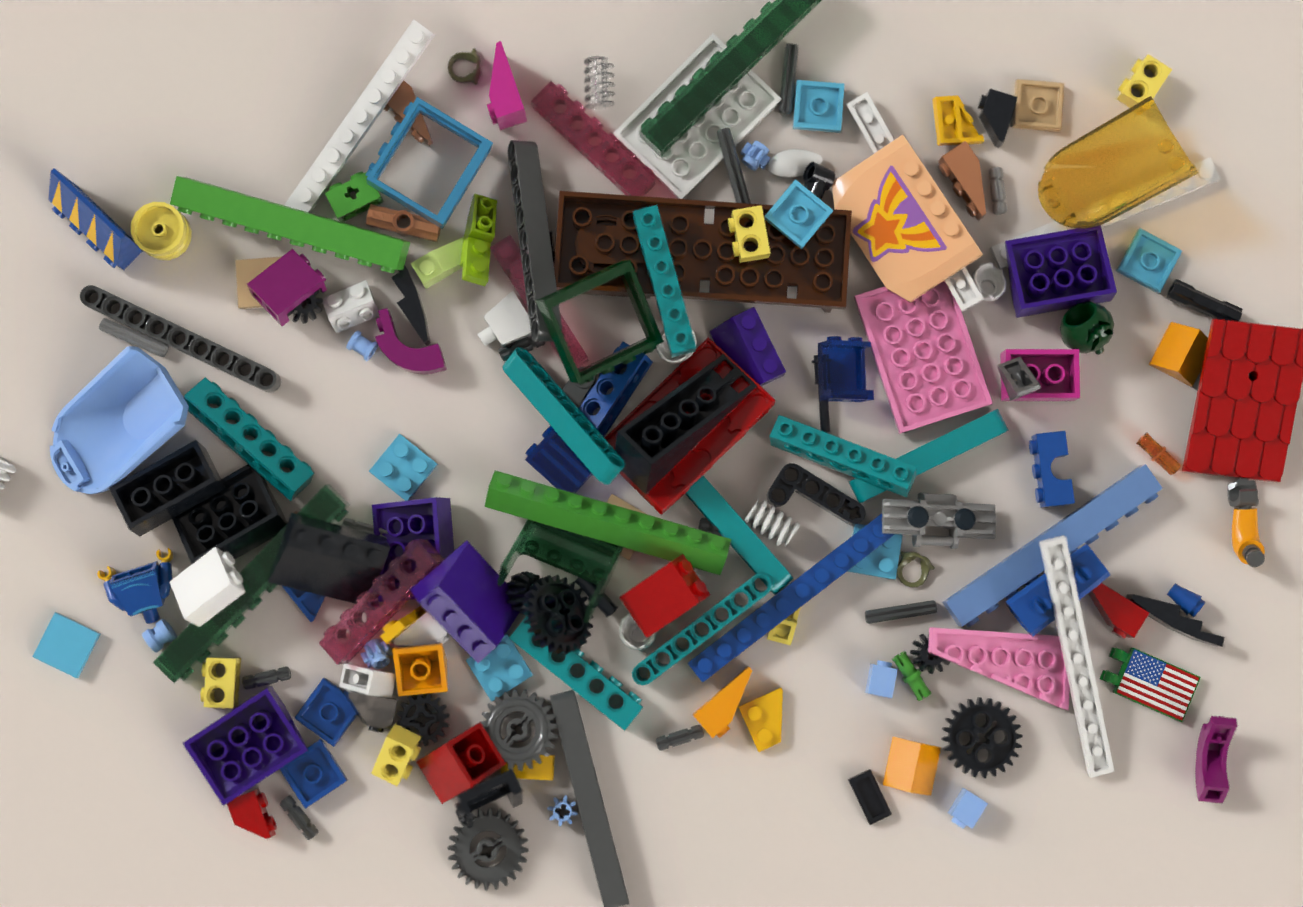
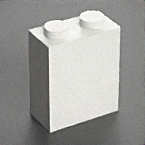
(207, 586)

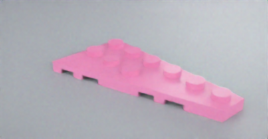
(1014, 659)

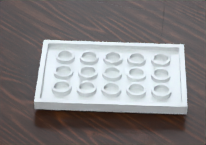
(699, 147)

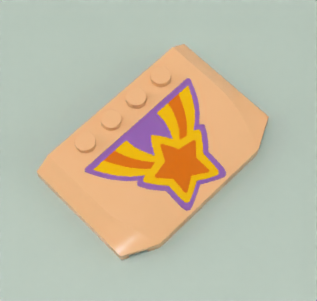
(903, 221)

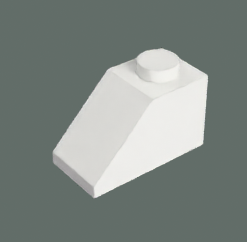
(423, 632)
(367, 680)

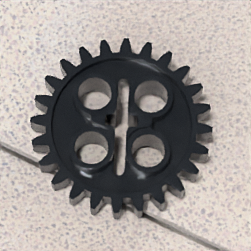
(556, 614)
(997, 753)

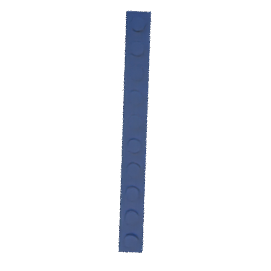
(789, 599)

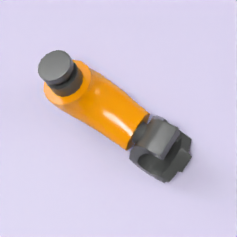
(1245, 522)

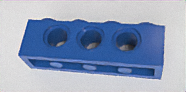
(623, 388)

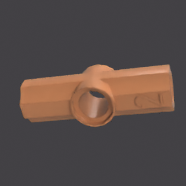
(388, 220)

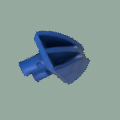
(1033, 603)

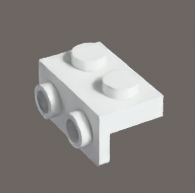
(350, 306)

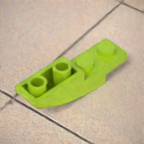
(478, 239)

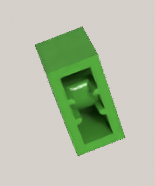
(344, 205)

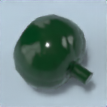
(1087, 327)

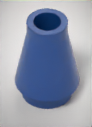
(1188, 600)

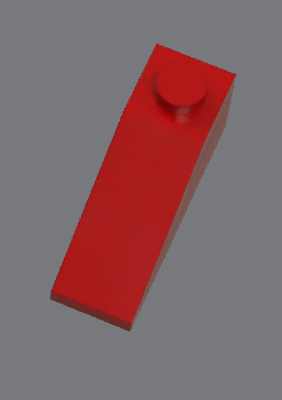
(1118, 611)

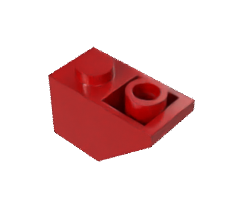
(250, 813)

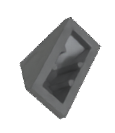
(1017, 378)

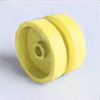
(150, 221)

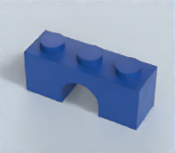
(1050, 490)

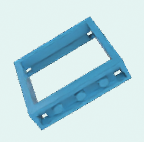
(399, 132)

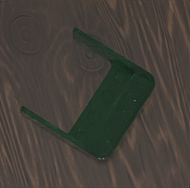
(567, 551)

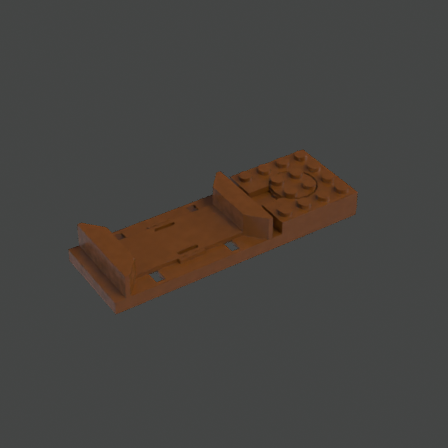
(601, 231)

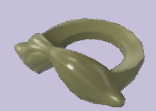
(470, 56)
(926, 566)

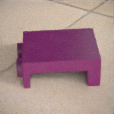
(286, 285)

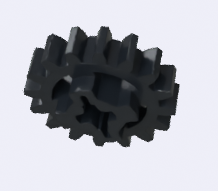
(421, 707)

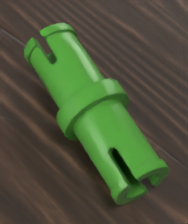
(911, 675)

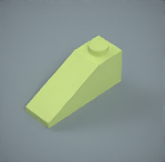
(439, 263)

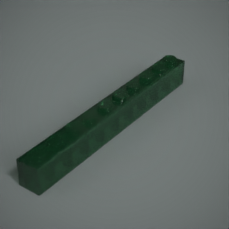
(723, 72)
(196, 641)

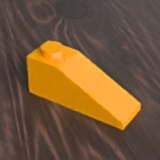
(720, 709)

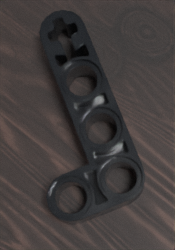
(819, 498)

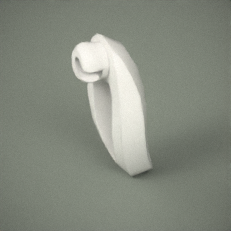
(792, 162)

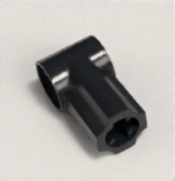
(818, 179)

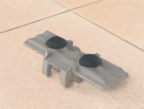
(939, 510)

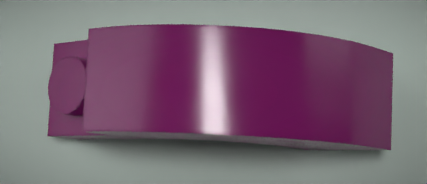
(414, 360)
(1211, 759)

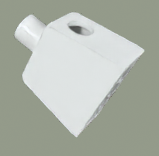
(506, 322)

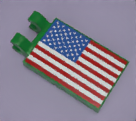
(1152, 683)

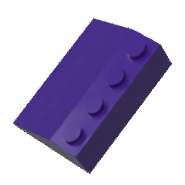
(1059, 271)
(412, 520)
(467, 601)
(246, 745)

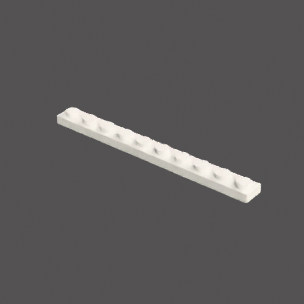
(360, 118)
(879, 136)
(1206, 175)
(1076, 656)

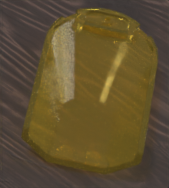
(1113, 168)

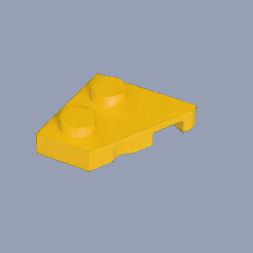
(953, 122)
(395, 628)
(764, 719)

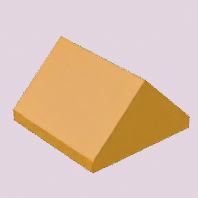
(1181, 353)
(420, 669)
(911, 766)

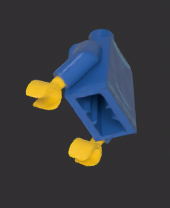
(140, 588)

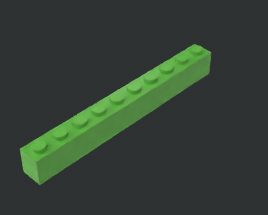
(289, 223)
(606, 522)

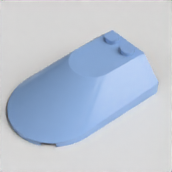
(116, 422)

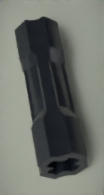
(1188, 296)

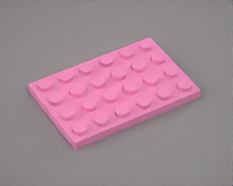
(923, 356)

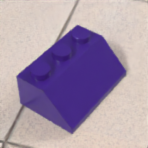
(749, 346)

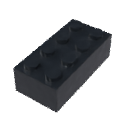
(167, 488)

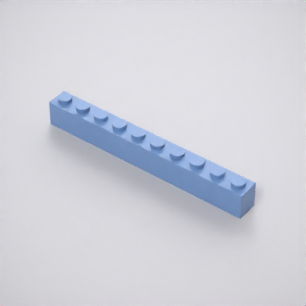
(1027, 562)

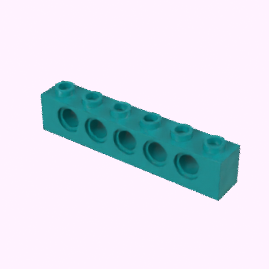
(664, 281)
(251, 451)
(843, 456)
(621, 716)

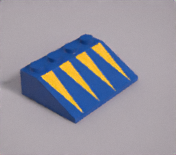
(91, 221)

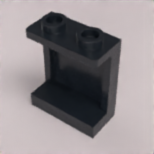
(486, 793)

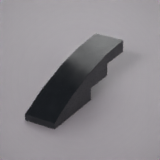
(411, 304)
(1168, 616)

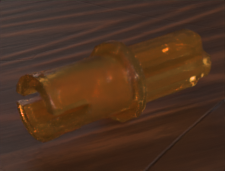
(1158, 454)

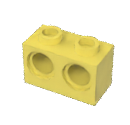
(1144, 84)
(755, 233)
(228, 683)
(396, 754)

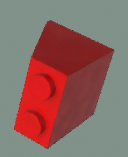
(664, 595)
(461, 763)

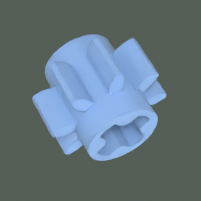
(755, 155)
(376, 654)
(556, 814)

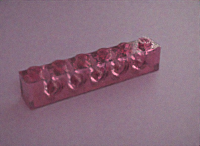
(554, 95)
(335, 638)

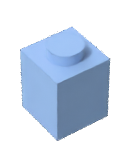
(881, 679)
(967, 809)

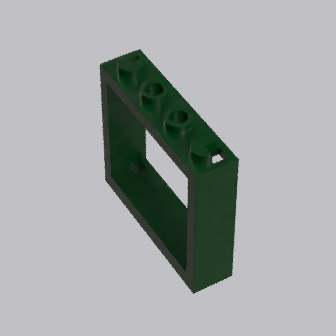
(626, 355)

